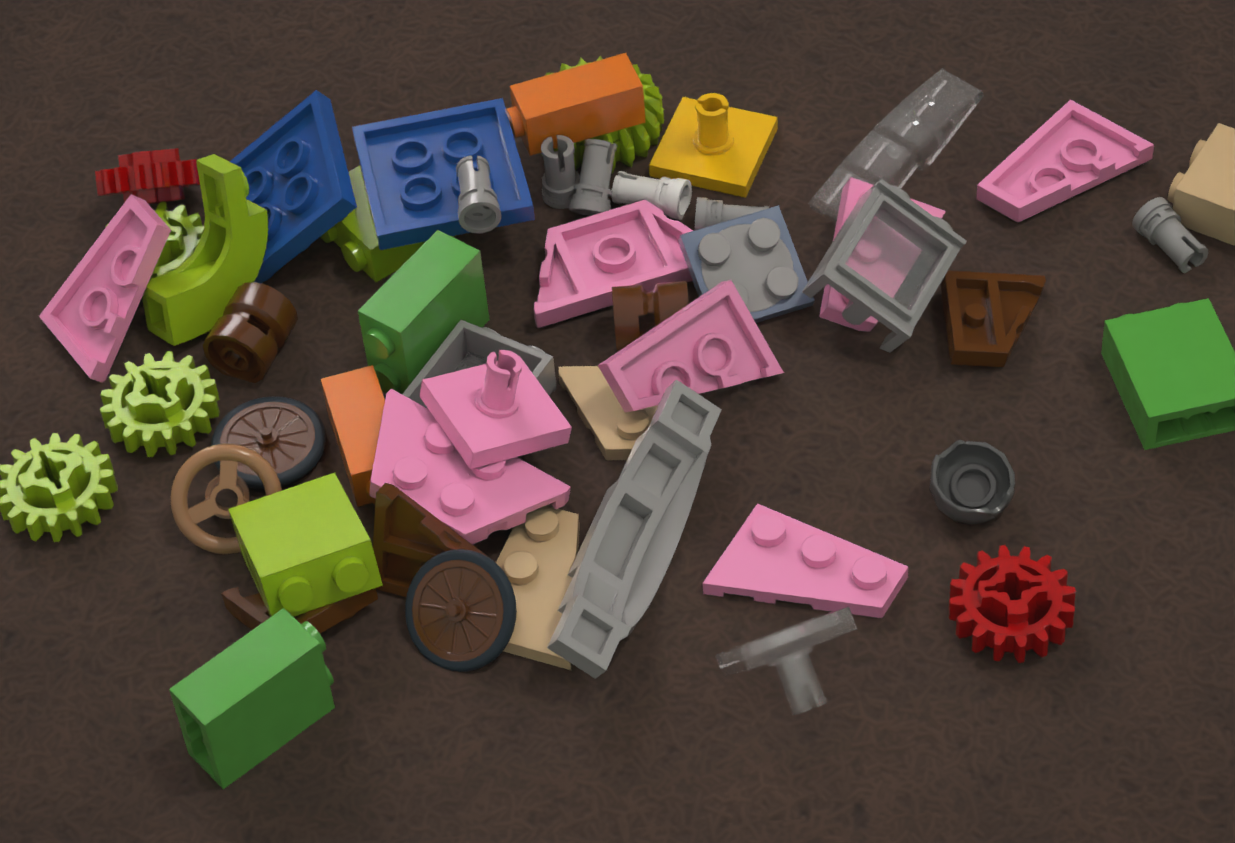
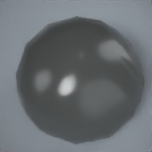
(971, 482)

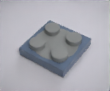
(757, 258)

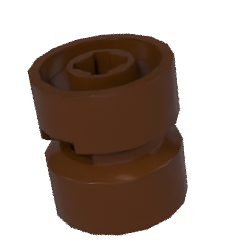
(635, 301)
(250, 332)

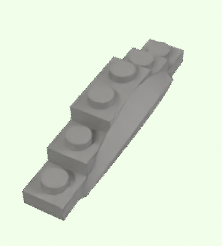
(635, 532)

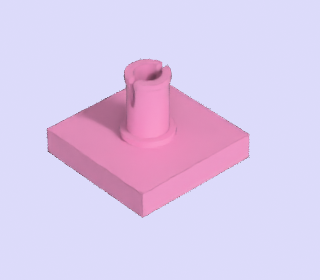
(495, 410)

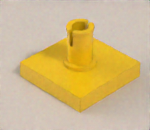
(714, 145)

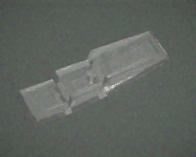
(904, 139)

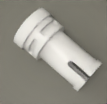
(667, 194)

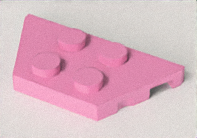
(607, 251)
(429, 469)

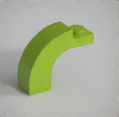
(228, 255)

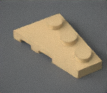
(538, 568)

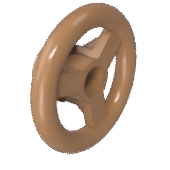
(229, 456)

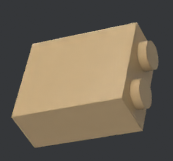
(1207, 190)

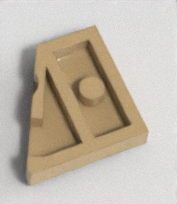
(602, 413)

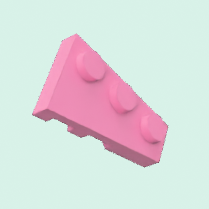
(1060, 161)
(702, 346)
(801, 564)

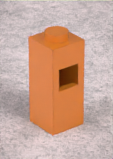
(577, 103)
(356, 413)

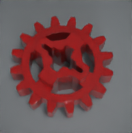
(149, 175)
(1012, 603)

